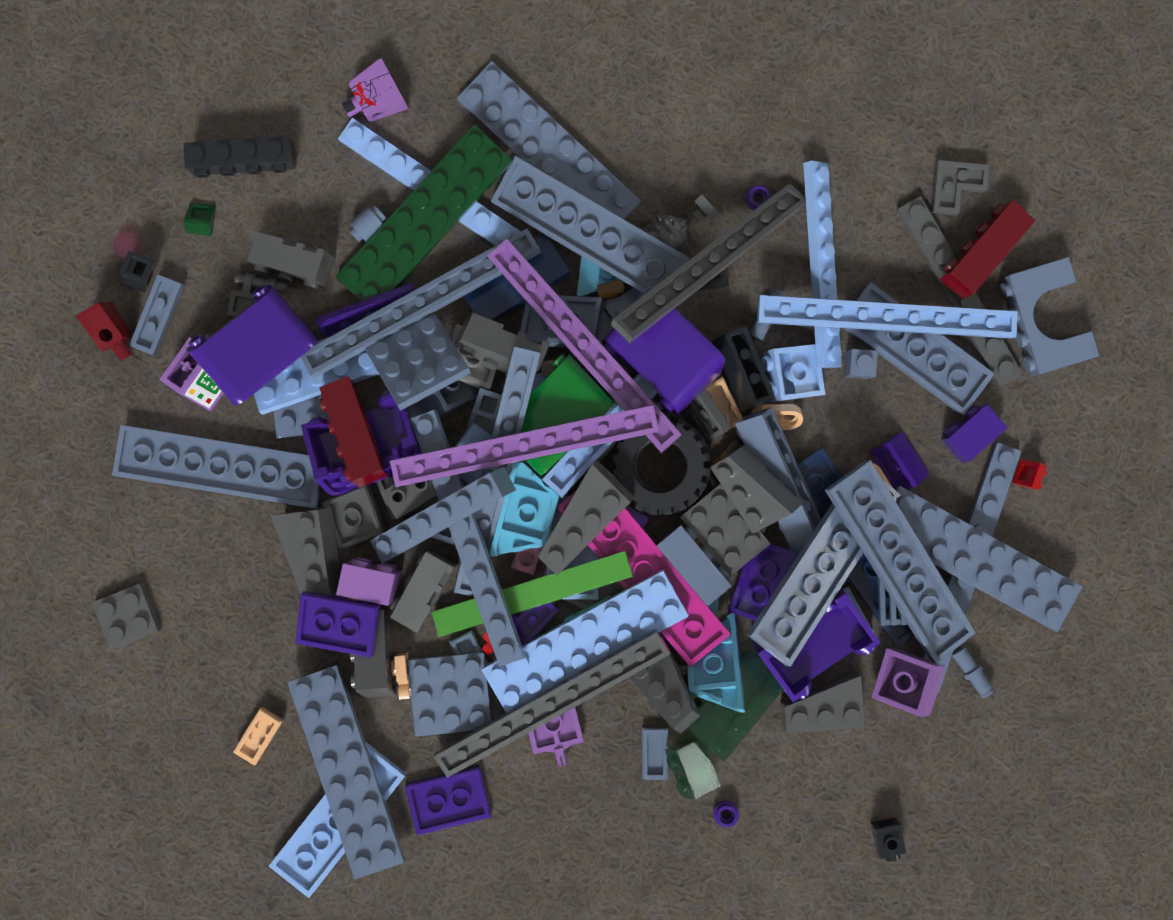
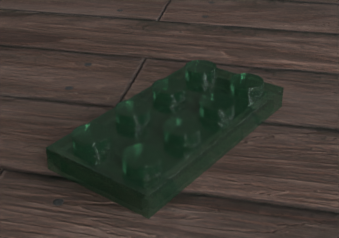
(725, 728)

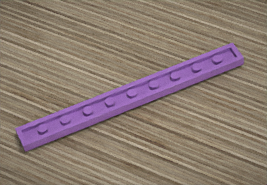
(578, 339)
(524, 446)

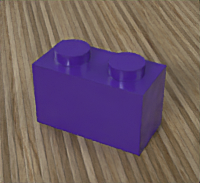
(973, 432)

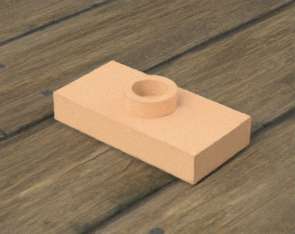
(724, 401)
(258, 736)

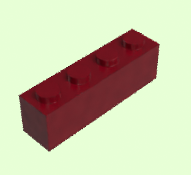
(987, 249)
(352, 432)

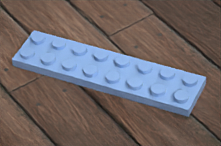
(587, 640)

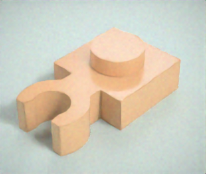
(400, 669)

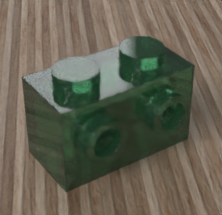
(692, 768)

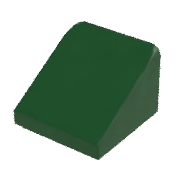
(200, 219)

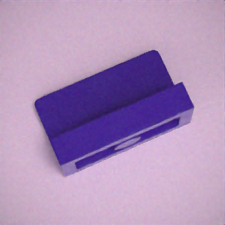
(900, 462)

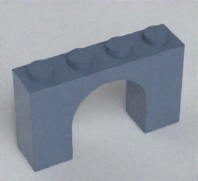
(1040, 351)

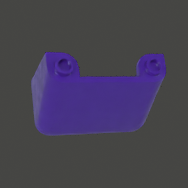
(253, 346)
(671, 358)
(392, 434)
(835, 636)

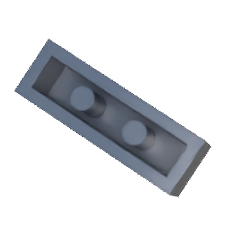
(694, 564)

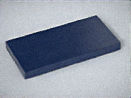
(500, 297)

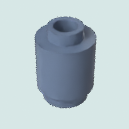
(367, 223)

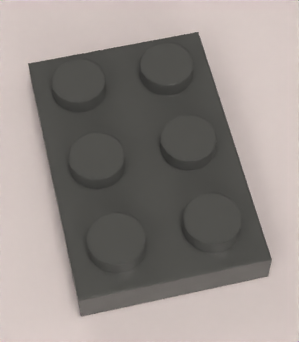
(723, 530)

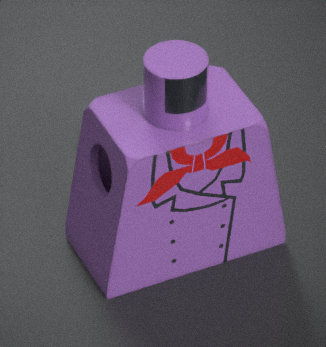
(374, 93)

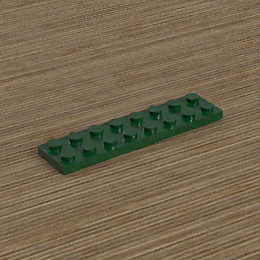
(425, 216)

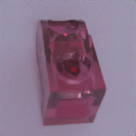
(527, 560)

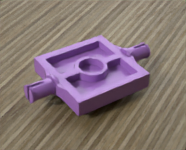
(557, 735)

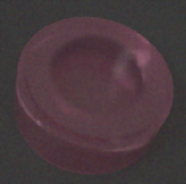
(126, 242)

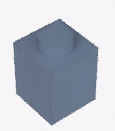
(860, 364)

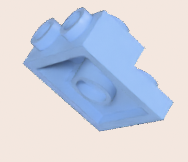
(793, 372)

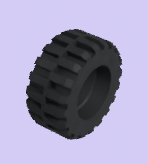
(667, 500)

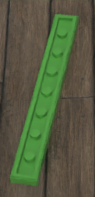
(539, 592)

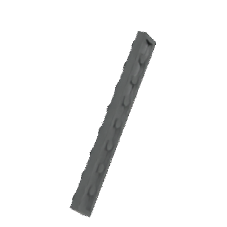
(937, 254)

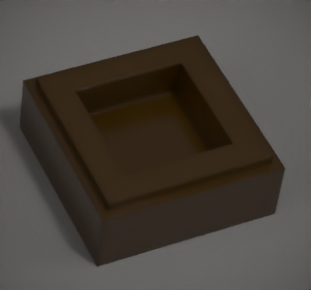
(610, 290)

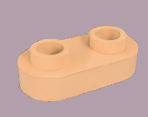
(788, 415)

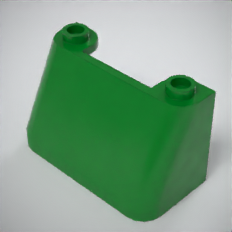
(563, 398)

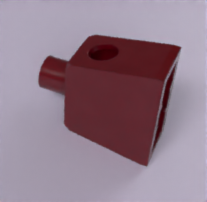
(100, 322)

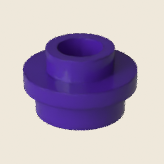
(756, 190)
(726, 821)

